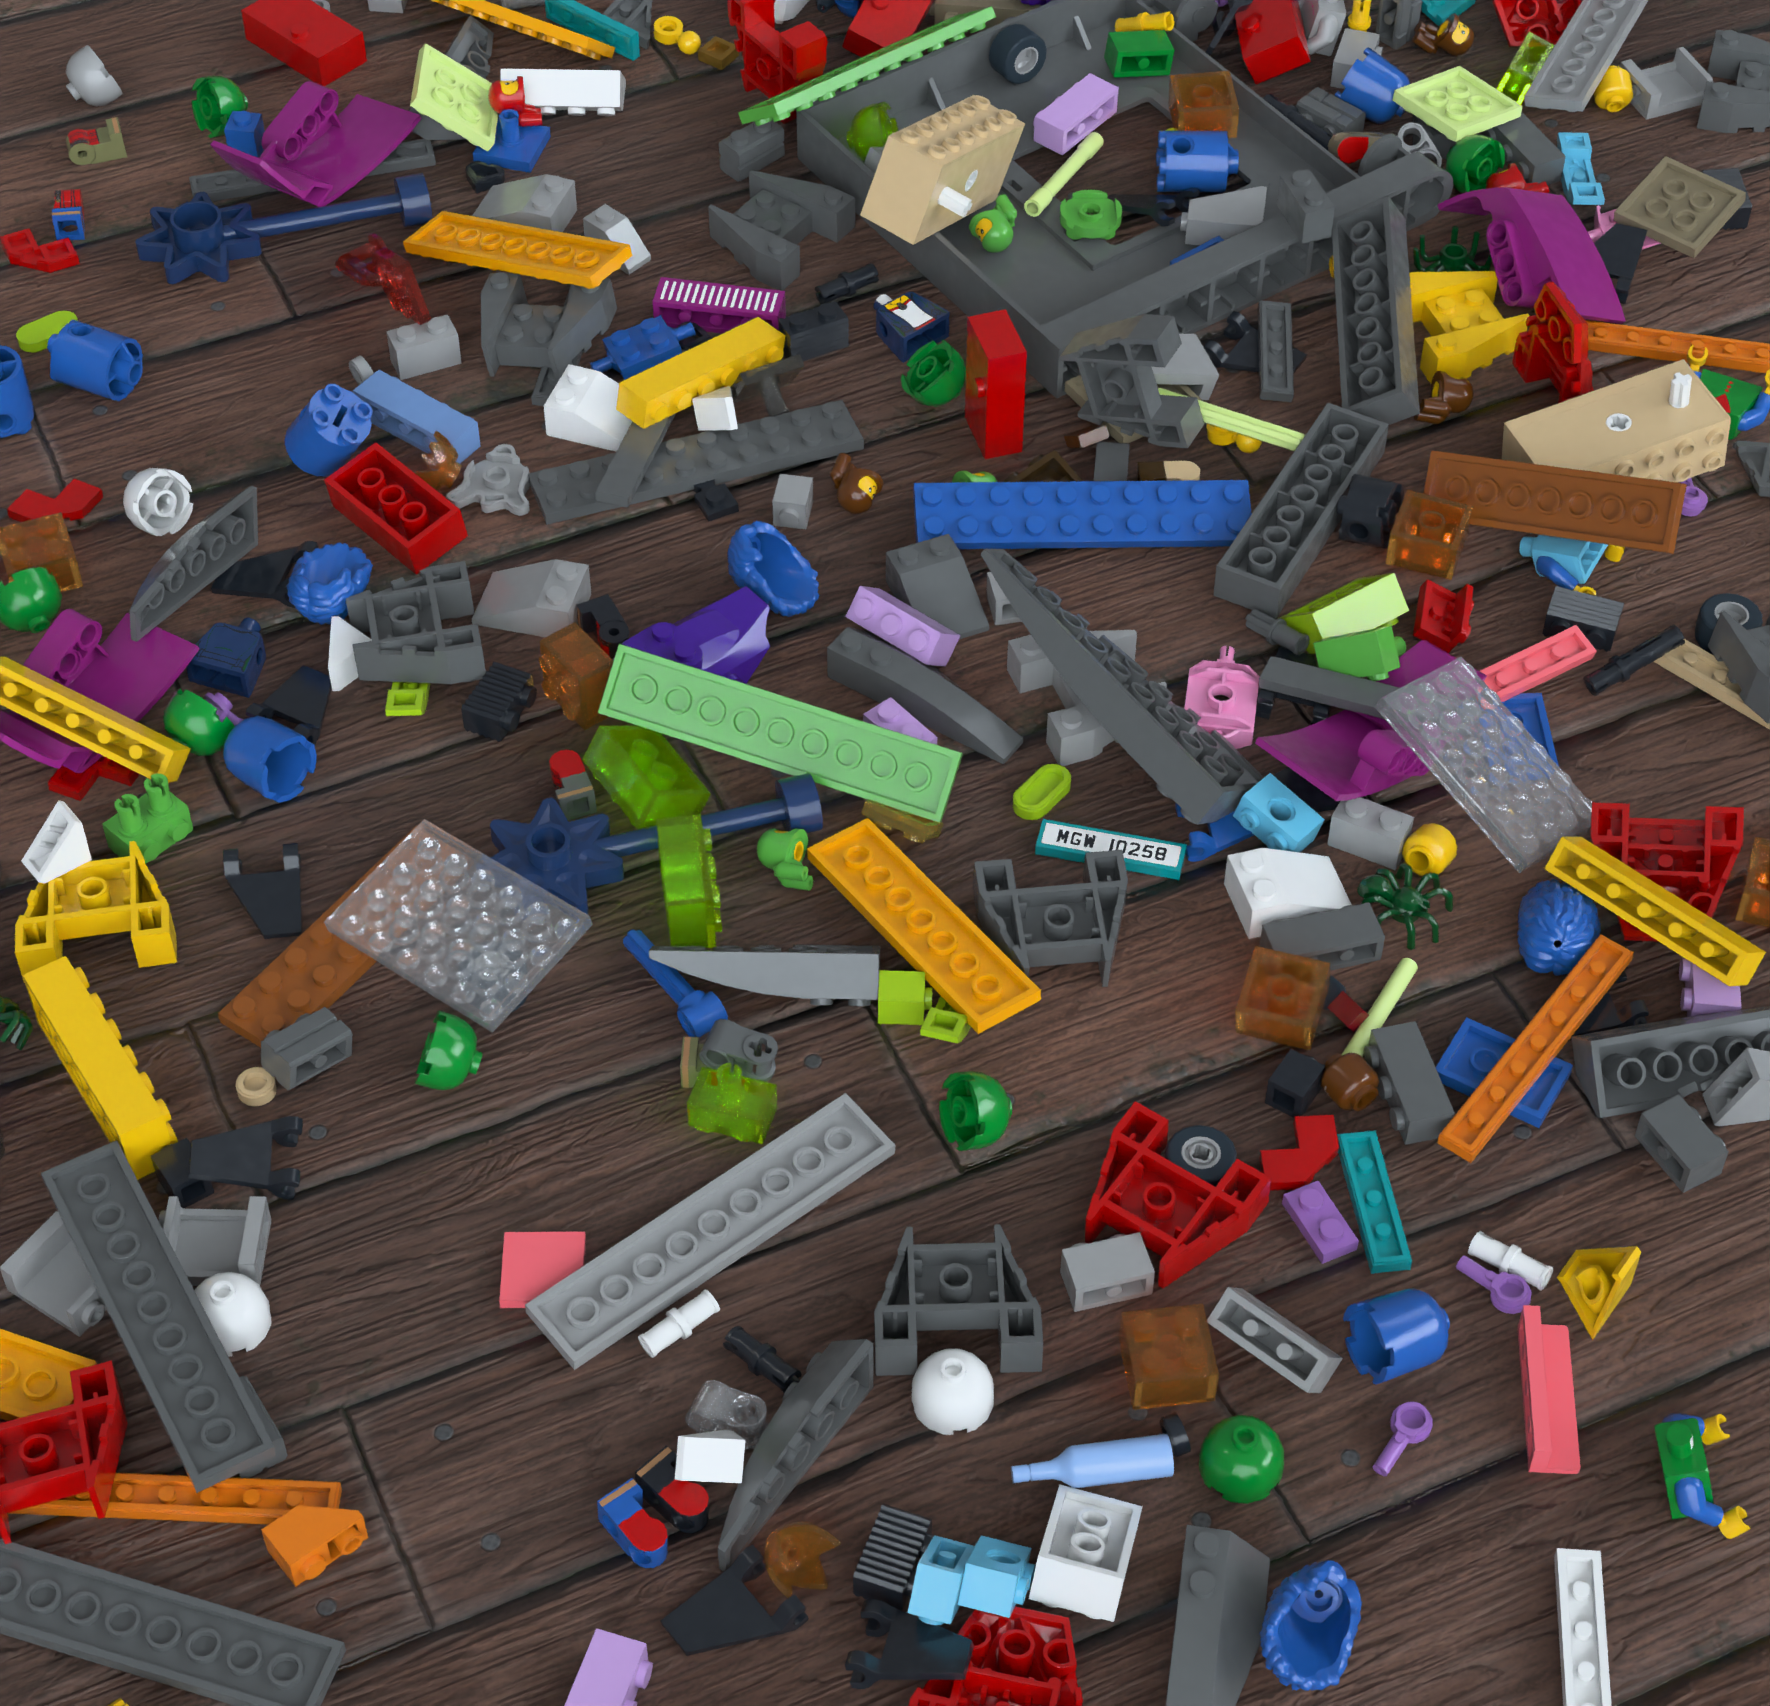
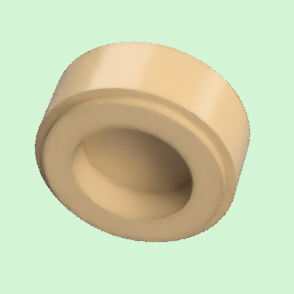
(255, 1086)

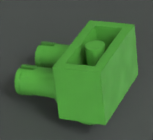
(1361, 653)
(151, 821)

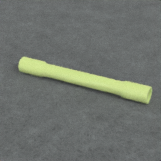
(1044, 195)

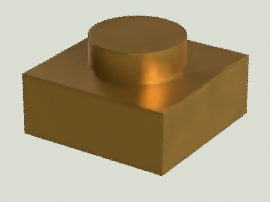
(718, 53)

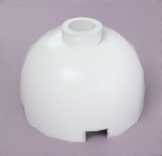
(158, 501)
(235, 1310)
(952, 1391)

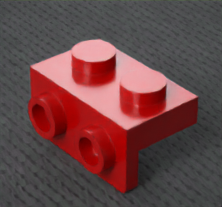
(1443, 615)

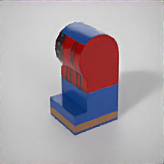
(68, 211)
(631, 1527)

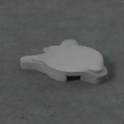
(494, 483)

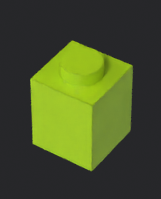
(903, 997)

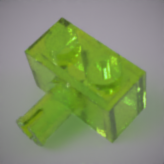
(1525, 67)
(732, 1104)

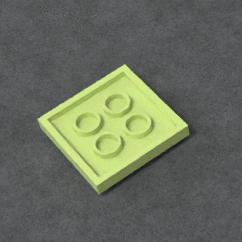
(454, 97)
(1457, 103)

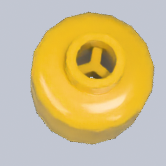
(1614, 90)
(1429, 849)

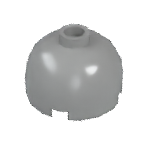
(90, 79)

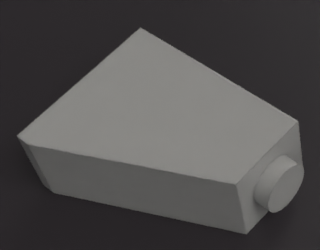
(1223, 215)
(1741, 1090)

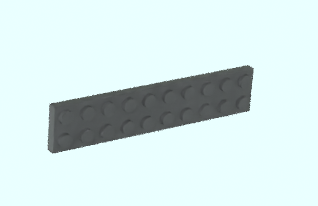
(709, 455)
(158, 1317)
(161, 1633)

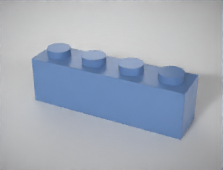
(416, 416)

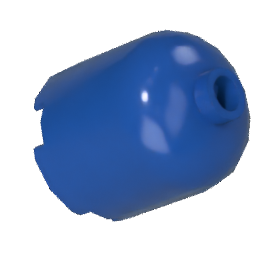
(1372, 86)
(269, 757)
(1396, 1333)

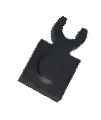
(714, 500)

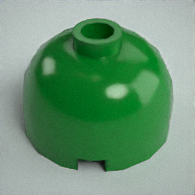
(215, 103)
(1473, 161)
(935, 374)
(30, 600)
(195, 723)
(448, 1054)
(974, 1110)
(1241, 1459)

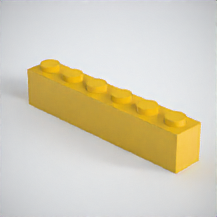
(700, 370)
(89, 722)
(1655, 911)

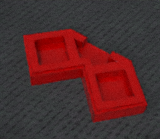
(24, 251)
(73, 501)
(78, 784)
(1316, 1146)

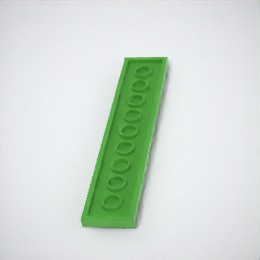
(866, 67)
(780, 733)

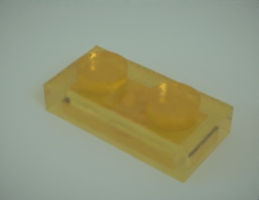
(914, 827)

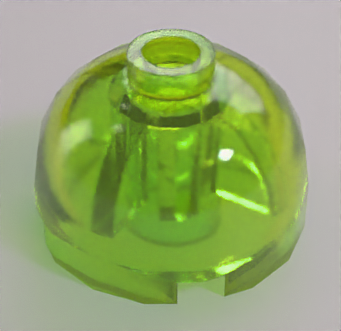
(871, 128)

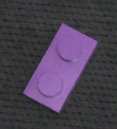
(1320, 1222)

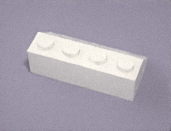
(571, 90)

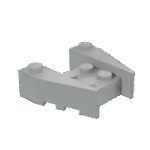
(1073, 731)

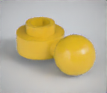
(670, 31)
(1225, 437)

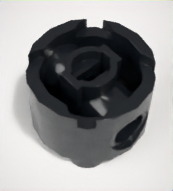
(1369, 510)

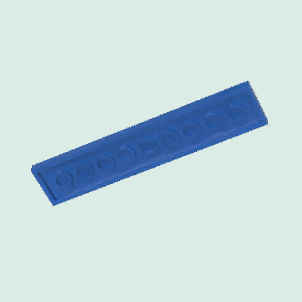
(1082, 513)

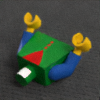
(1740, 399)
(1687, 1473)

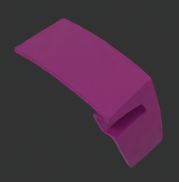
(319, 153)
(1538, 242)
(117, 674)
(1355, 751)

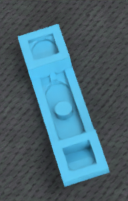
(1578, 175)

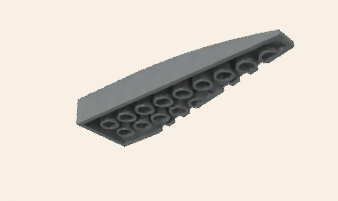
(1184, 760)

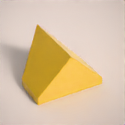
(1598, 1281)

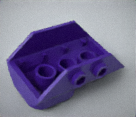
(718, 638)

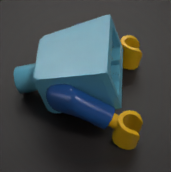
(1567, 560)

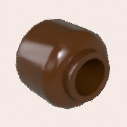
(1350, 1081)

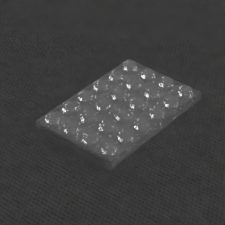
(1488, 762)
(458, 924)

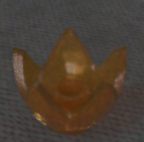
(440, 463)
(794, 1554)

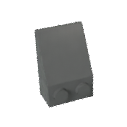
(937, 583)

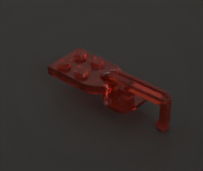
(388, 271)

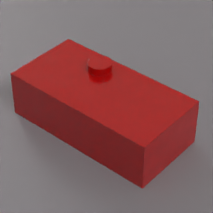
(884, 23)
(305, 38)
(1272, 38)
(995, 384)
(396, 508)

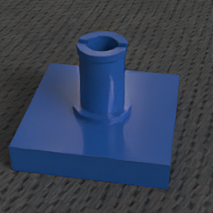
(514, 145)

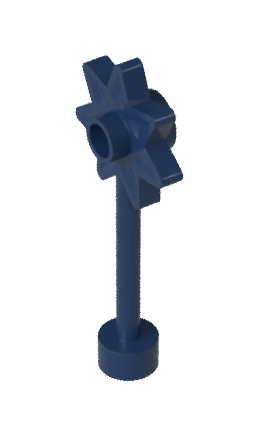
(206, 237)
(582, 854)

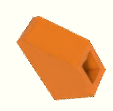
(312, 1538)

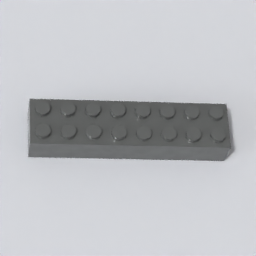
(1375, 313)
(1299, 511)

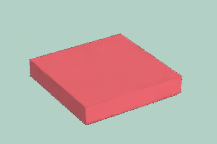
(536, 1263)

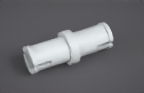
(1510, 1260)
(679, 1323)

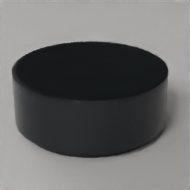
(1178, 1437)

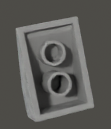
(533, 202)
(534, 597)

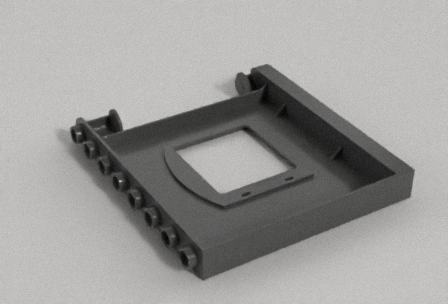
(1073, 285)

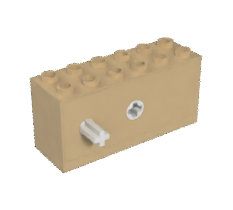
(942, 168)
(1641, 427)

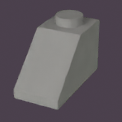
(613, 226)

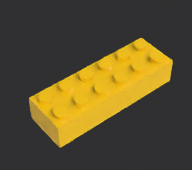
(99, 1064)

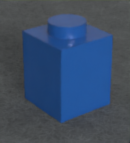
(245, 132)

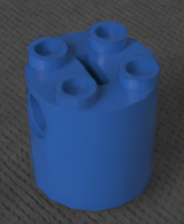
(1195, 161)
(95, 360)
(15, 396)
(328, 430)

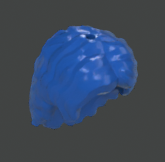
(772, 569)
(326, 579)
(1556, 913)
(1310, 1631)

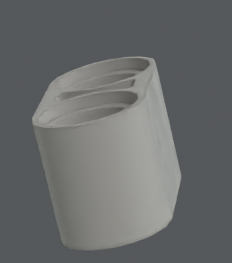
(1425, 144)

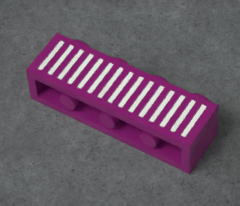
(716, 305)

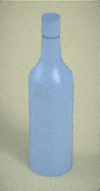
(1104, 1463)

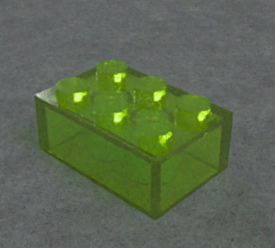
(644, 774)
(687, 881)

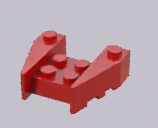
(772, 58)
(1168, 1205)
(65, 1447)

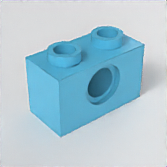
(1278, 816)
(996, 1577)
(939, 1581)

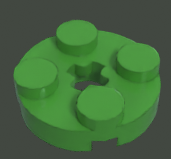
(1101, 224)

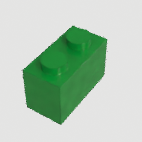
(1139, 53)

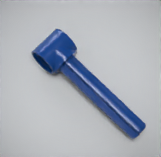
(695, 1009)

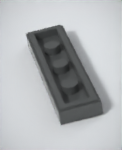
(1275, 351)

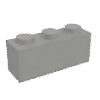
(1274, 1340)

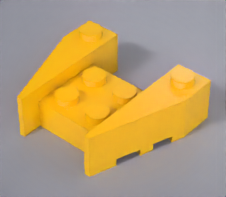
(1462, 321)
(95, 901)

